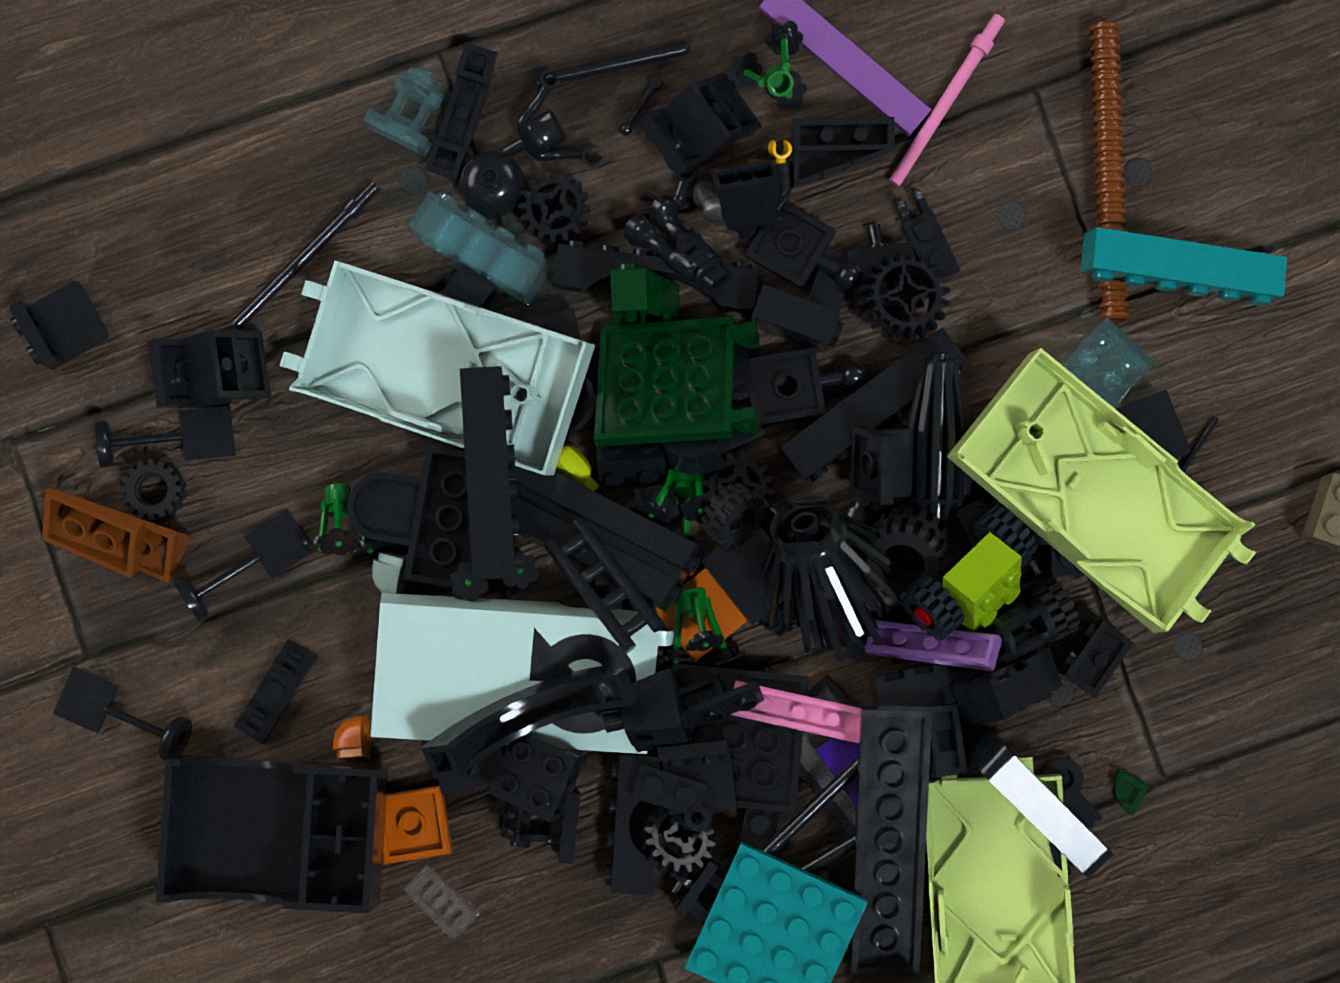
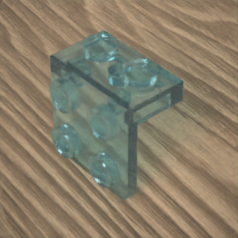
(1108, 362)

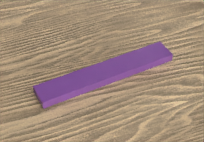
(850, 64)

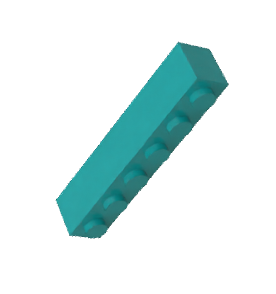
(1183, 265)

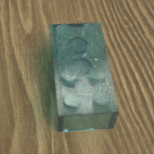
(486, 251)

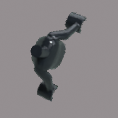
(544, 131)

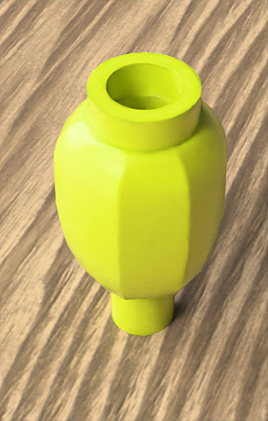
(575, 467)

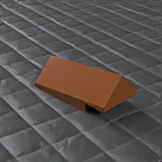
(111, 536)

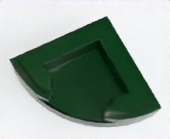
(1128, 791)

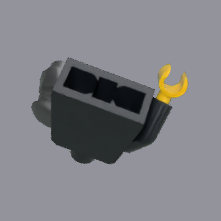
(746, 193)

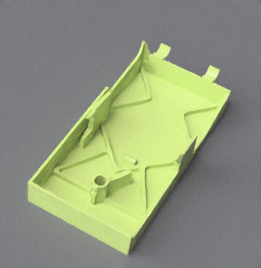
(1100, 492)
(995, 888)

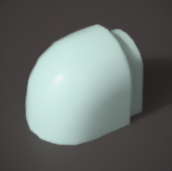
(389, 573)

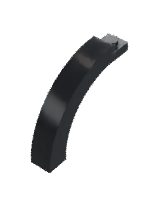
(523, 712)

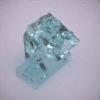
(420, 87)

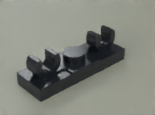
(275, 691)

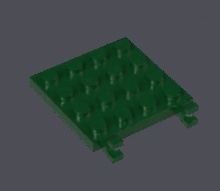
(671, 381)

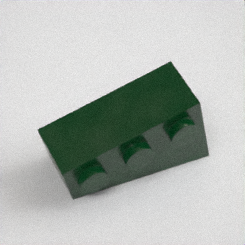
(643, 296)

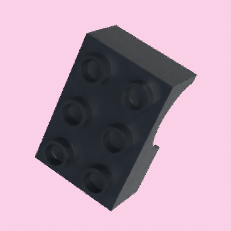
(273, 832)

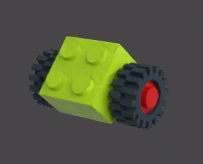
(978, 582)

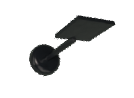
(203, 431)
(275, 545)
(89, 699)

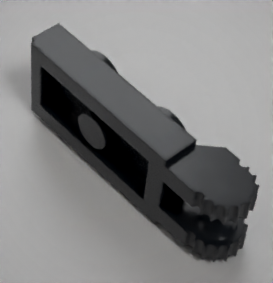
(926, 235)

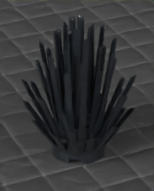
(818, 558)

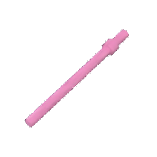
(979, 47)

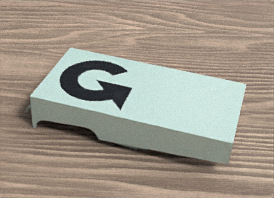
(457, 656)

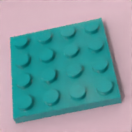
(774, 924)

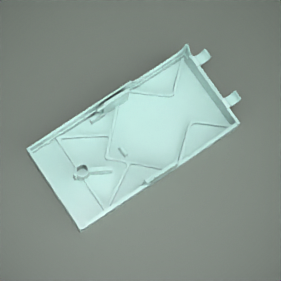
(400, 357)

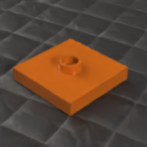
(726, 612)
(416, 825)

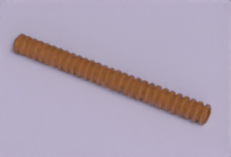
(1109, 153)

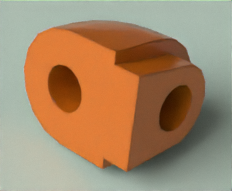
(353, 739)

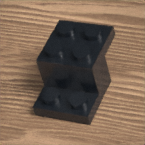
(699, 124)
(209, 369)

